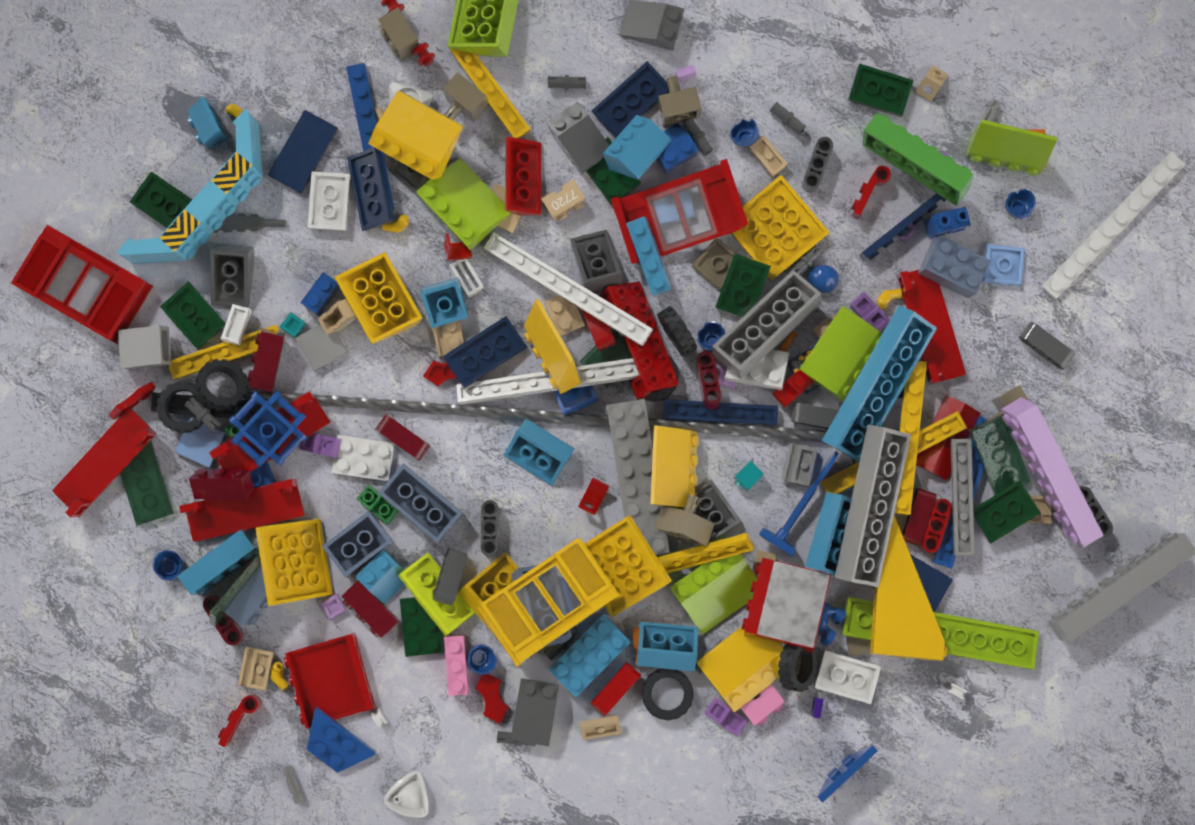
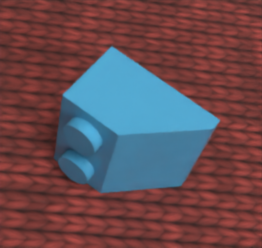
(206, 123)
(444, 302)
(381, 576)

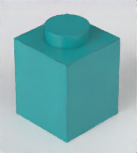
(748, 476)

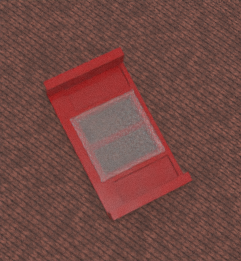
(684, 210)
(81, 284)

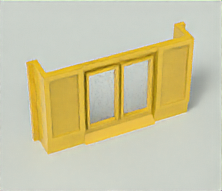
(547, 601)

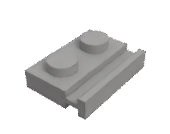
(799, 464)

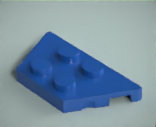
(335, 743)
(839, 776)

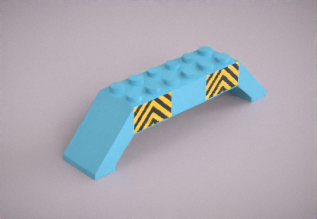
(209, 206)

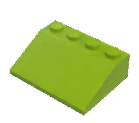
(483, 26)
(1010, 147)
(464, 203)
(841, 353)
(715, 590)

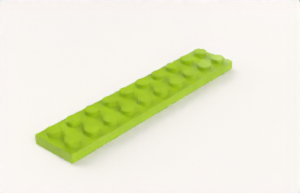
(962, 636)

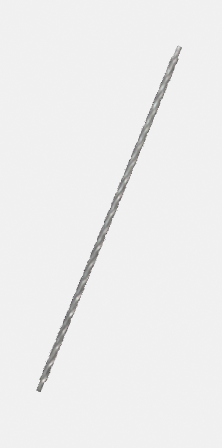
(548, 416)

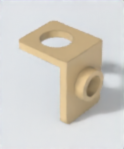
(935, 78)

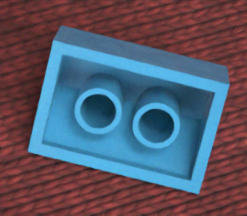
(636, 147)
(538, 452)
(667, 646)

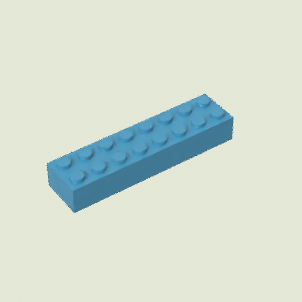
(880, 381)

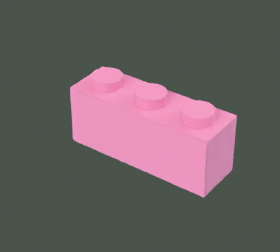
(456, 665)

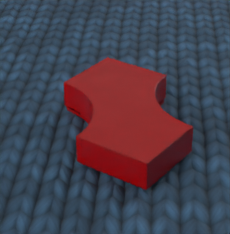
(438, 373)
(138, 396)
(494, 705)

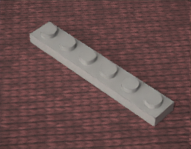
(962, 497)

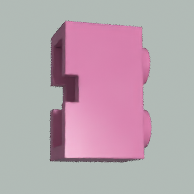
(763, 705)

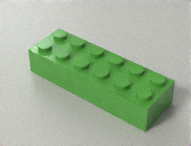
(917, 158)

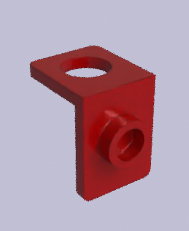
(455, 251)
(594, 496)

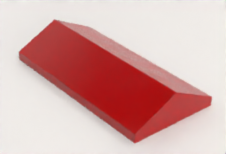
(522, 177)
(938, 457)

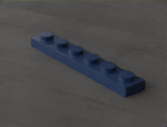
(901, 228)
(723, 413)

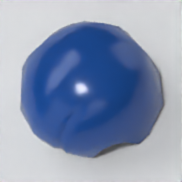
(745, 133)
(1020, 203)
(823, 278)
(709, 335)
(167, 565)
(481, 659)

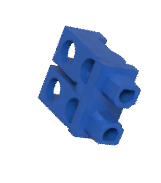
(947, 222)

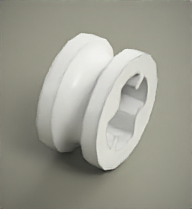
(957, 691)
(379, 717)

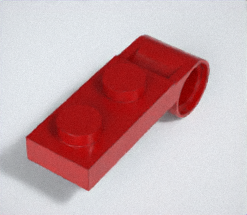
(867, 188)
(792, 388)
(235, 718)

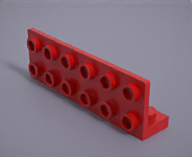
(942, 351)
(652, 358)
(232, 456)
(103, 462)
(263, 507)

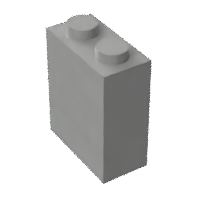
(144, 347)

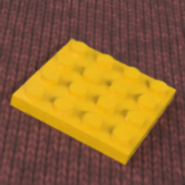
(779, 227)
(293, 561)
(627, 564)

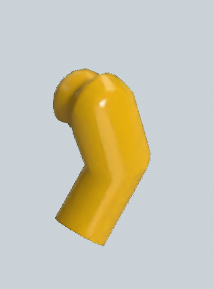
(233, 109)
(397, 226)
(886, 296)
(277, 675)

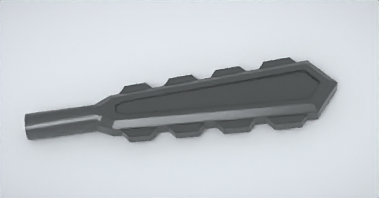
(253, 222)

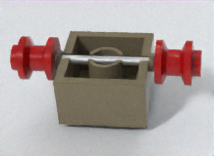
(401, 37)

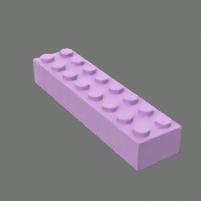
(1051, 471)

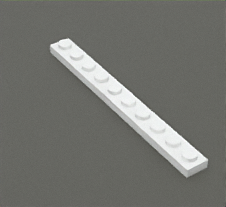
(1113, 225)
(568, 289)
(539, 382)

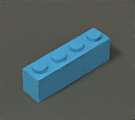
(649, 256)

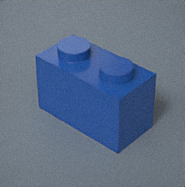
(320, 294)

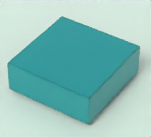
(293, 325)

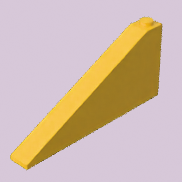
(901, 611)

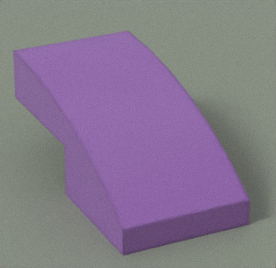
(869, 311)
(321, 445)
(726, 716)

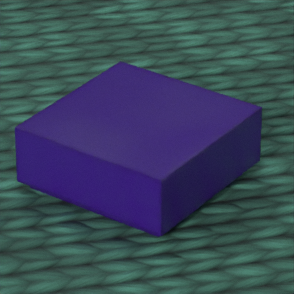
(817, 707)

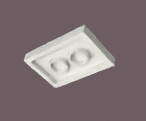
(329, 201)
(767, 373)
(364, 458)
(847, 677)

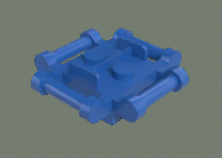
(268, 428)

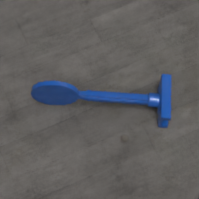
(780, 537)

